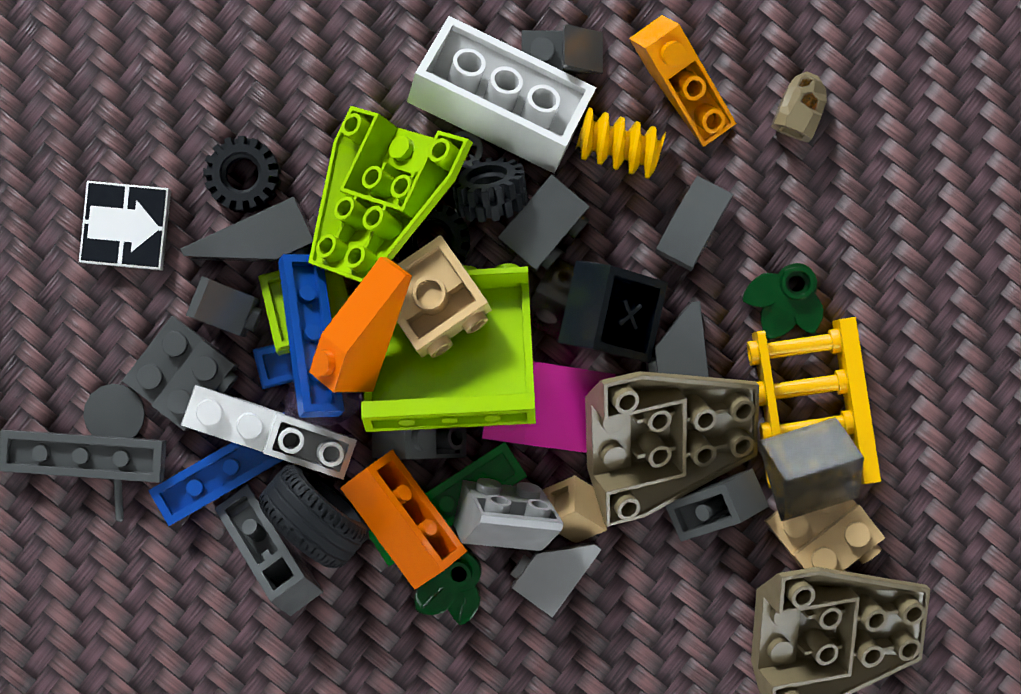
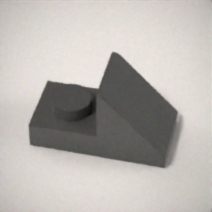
(570, 50)

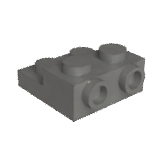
(174, 365)

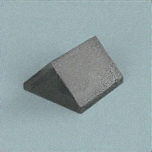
(812, 468)

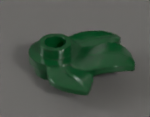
(781, 305)
(452, 592)

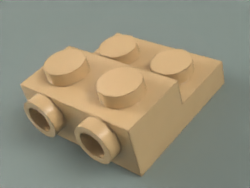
(439, 299)
(829, 536)

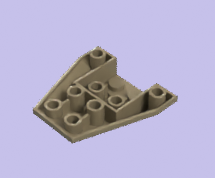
(664, 437)
(835, 630)

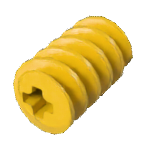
(620, 143)

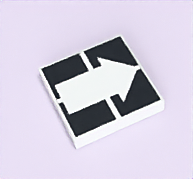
(124, 225)

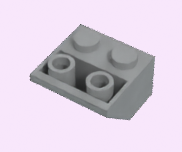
(505, 515)

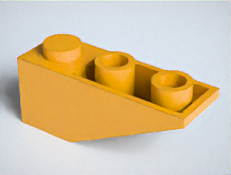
(683, 78)

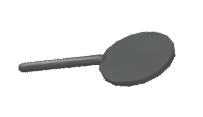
(114, 412)

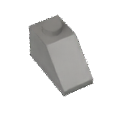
(552, 574)

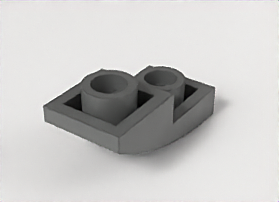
(694, 223)

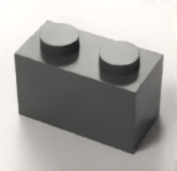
(544, 224)

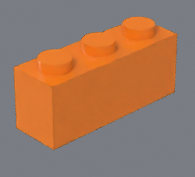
(403, 519)

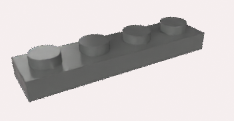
(82, 455)

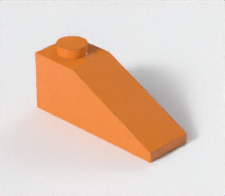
(360, 333)

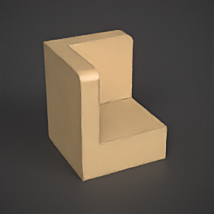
(577, 508)

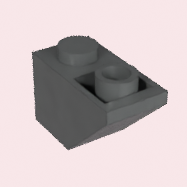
(421, 443)

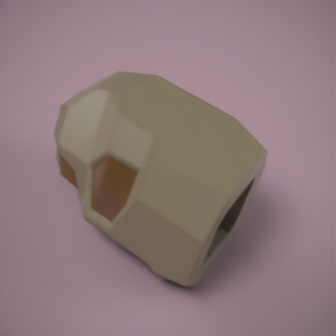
(801, 107)

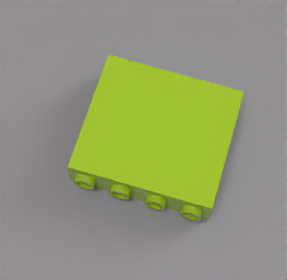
(475, 382)

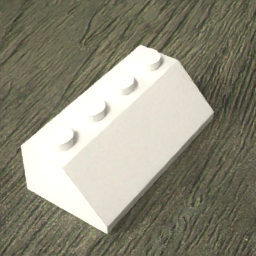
(500, 94)

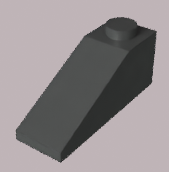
(258, 238)
(268, 553)

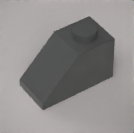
(225, 307)
(682, 346)
(717, 505)

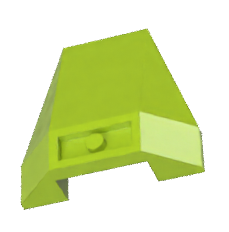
(379, 190)

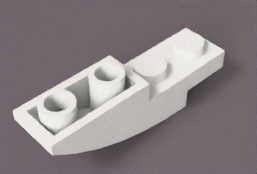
(269, 432)

